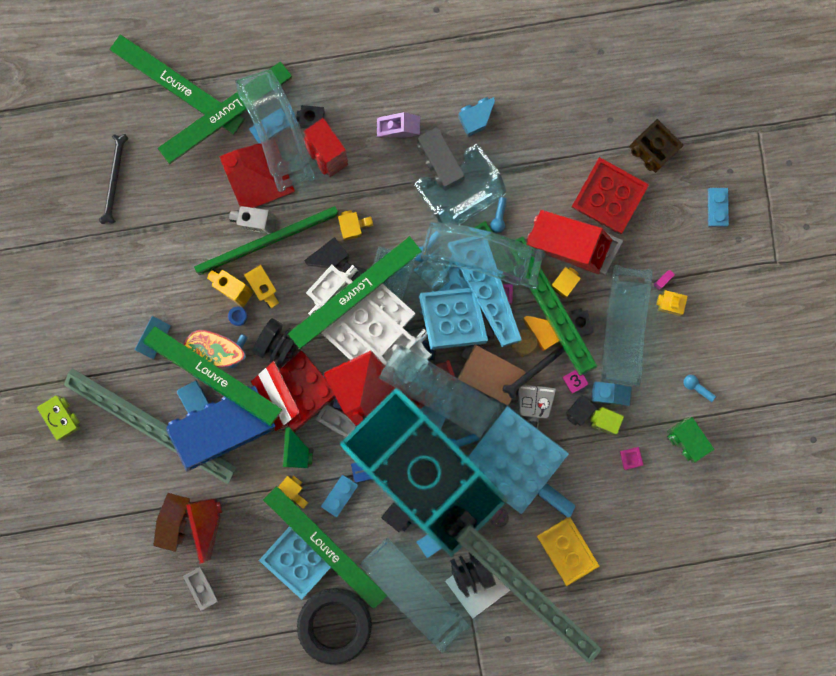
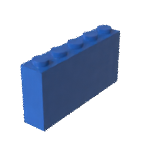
(214, 432)

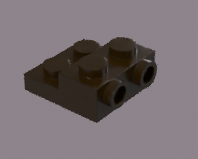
(655, 146)

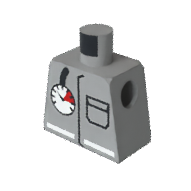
(254, 220)
(535, 402)

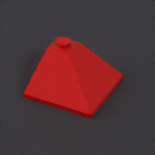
(251, 176)
(358, 386)
(204, 521)

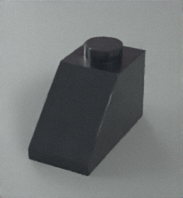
(329, 254)

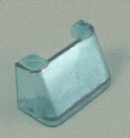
(480, 189)

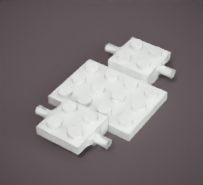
(371, 324)

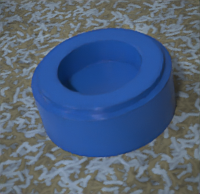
(237, 316)

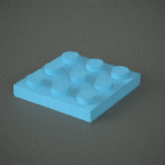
(452, 318)
(295, 563)

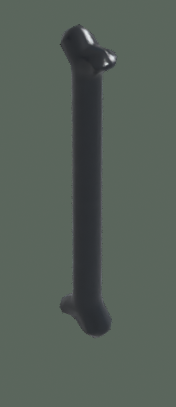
(107, 216)
(511, 389)

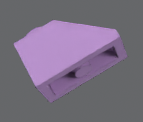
(398, 125)

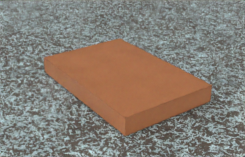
(489, 374)

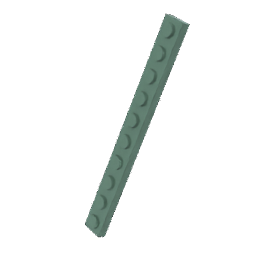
(138, 419)
(528, 593)

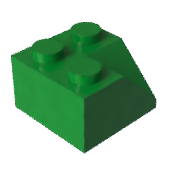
(691, 439)

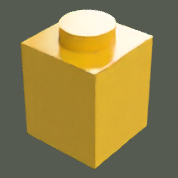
(566, 282)

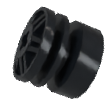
(274, 342)
(470, 574)

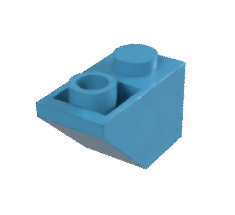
(475, 118)

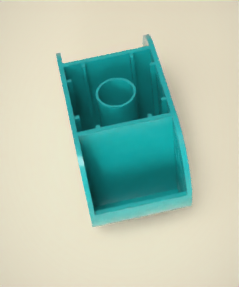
(421, 468)

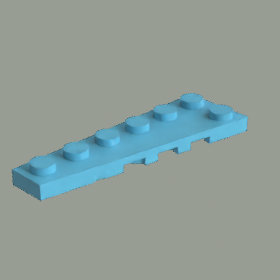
(494, 304)

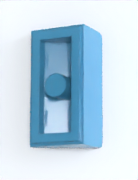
(144, 349)
(192, 397)
(557, 500)

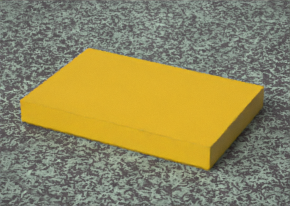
(568, 551)

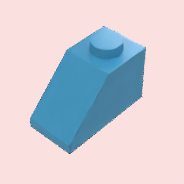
(611, 393)

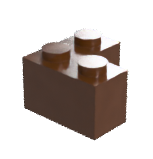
(171, 522)

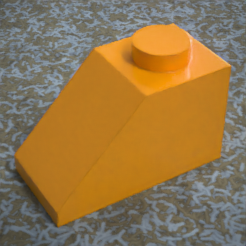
(543, 331)

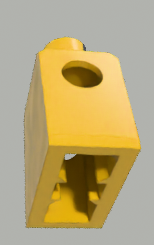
(258, 277)
(230, 287)

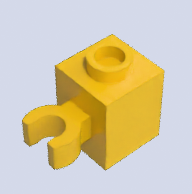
(351, 226)
(671, 303)
(292, 488)

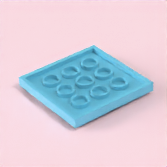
(517, 458)

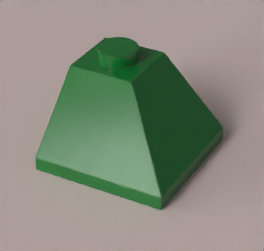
(296, 451)

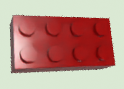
(326, 148)

